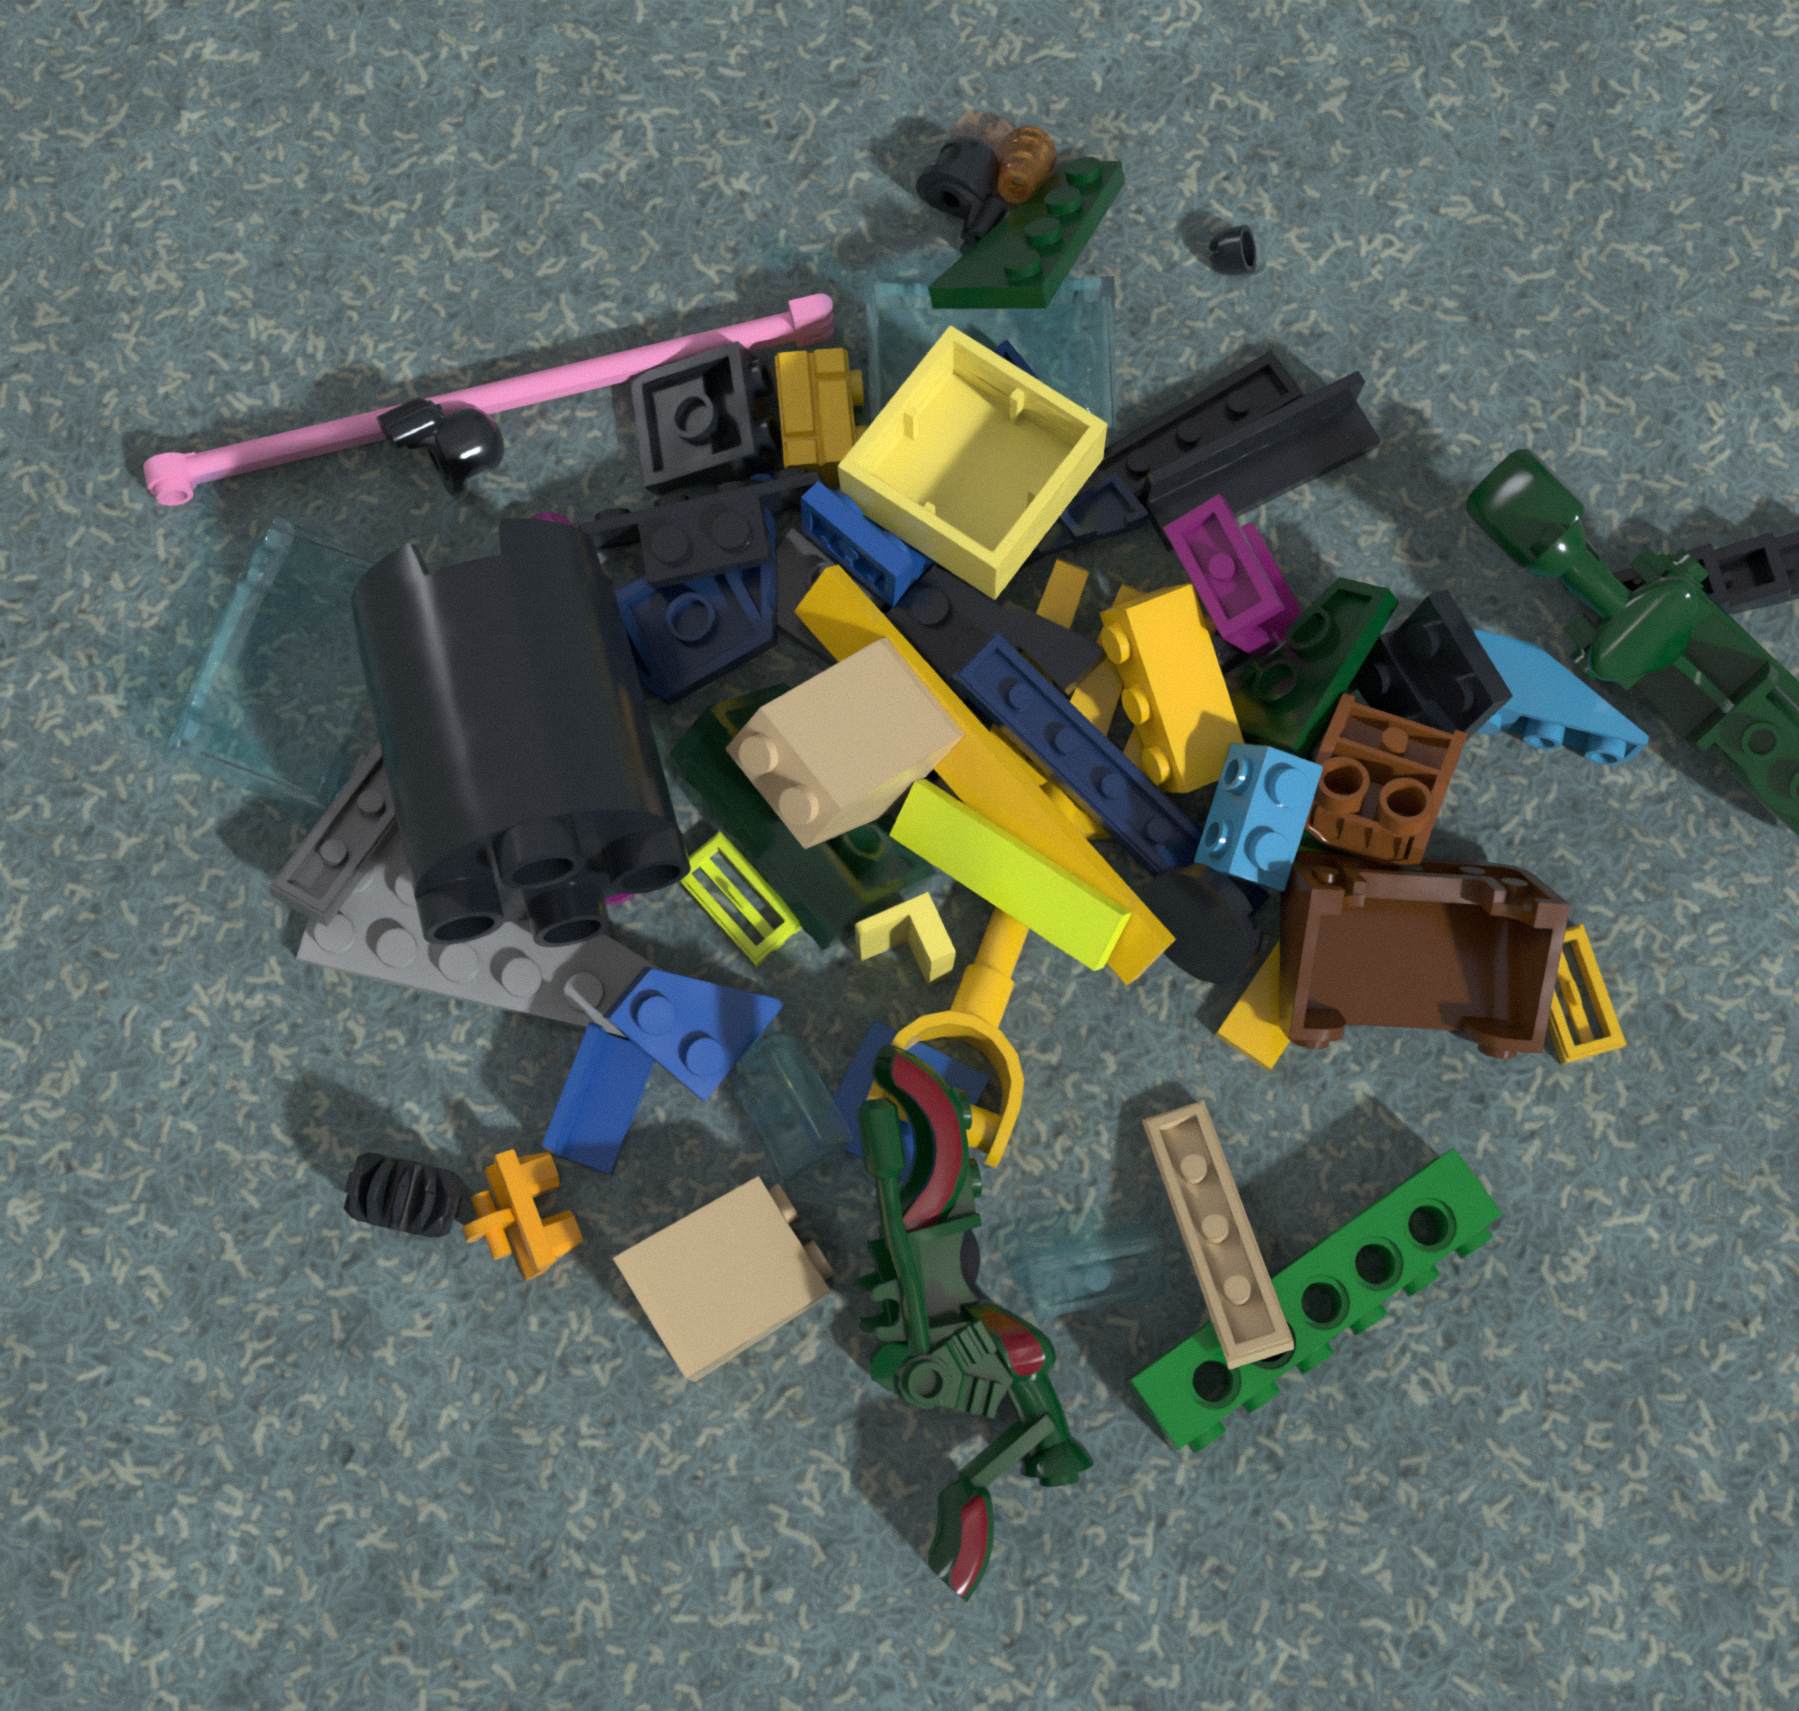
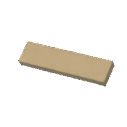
(1217, 1236)

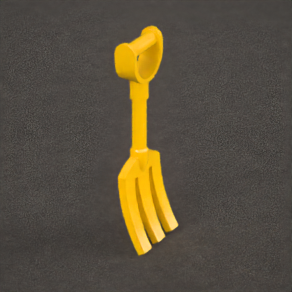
(988, 981)

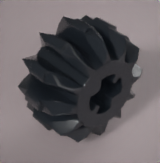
(403, 1195)

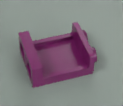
(1235, 577)

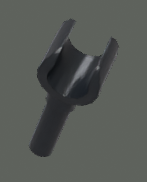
(1227, 654)

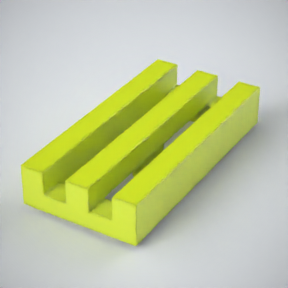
(772, 938)

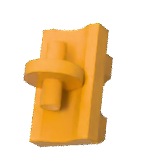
(514, 1186)

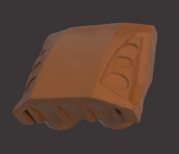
(1381, 783)

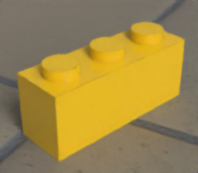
(1172, 687)

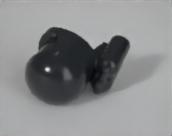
(963, 187)
(456, 442)

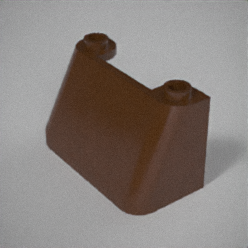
(1418, 950)

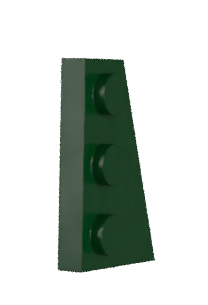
(1304, 680)

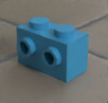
(1258, 815)

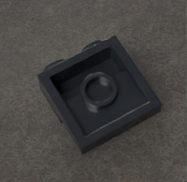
(705, 419)
(1433, 671)

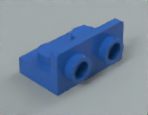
(860, 544)

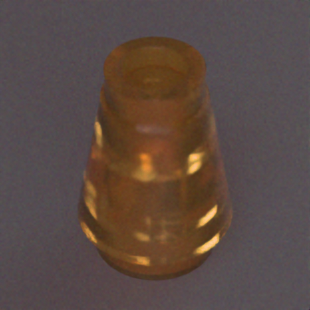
(1024, 162)

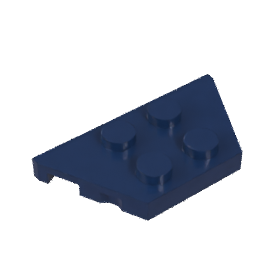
(700, 627)

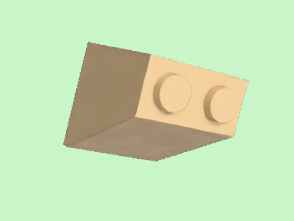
(845, 744)
(725, 1276)

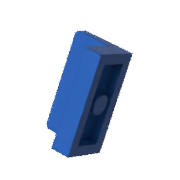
(598, 1101)

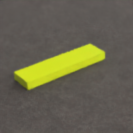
(1010, 874)

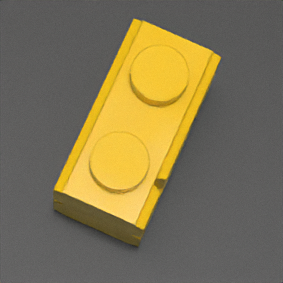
(817, 409)

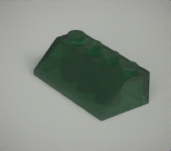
(822, 885)

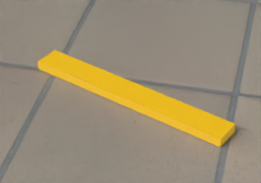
(984, 771)

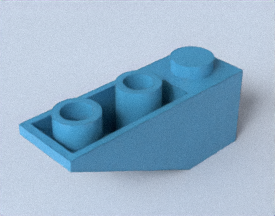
(1556, 706)

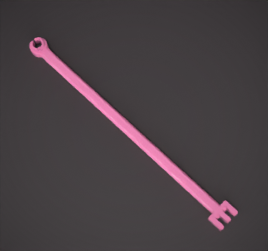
(176, 475)

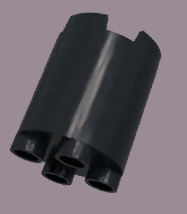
(515, 737)

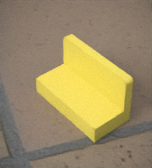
(914, 923)

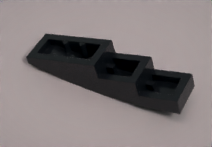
(1744, 573)

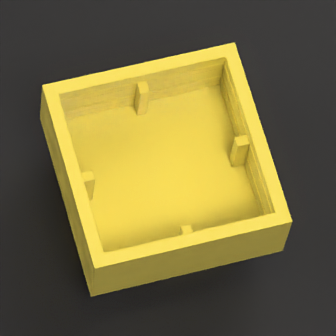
(972, 461)

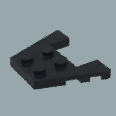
(951, 620)

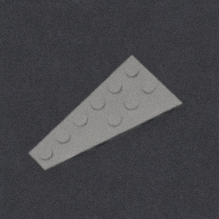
(383, 940)

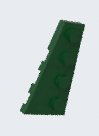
(1034, 245)

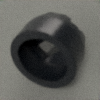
(1234, 251)

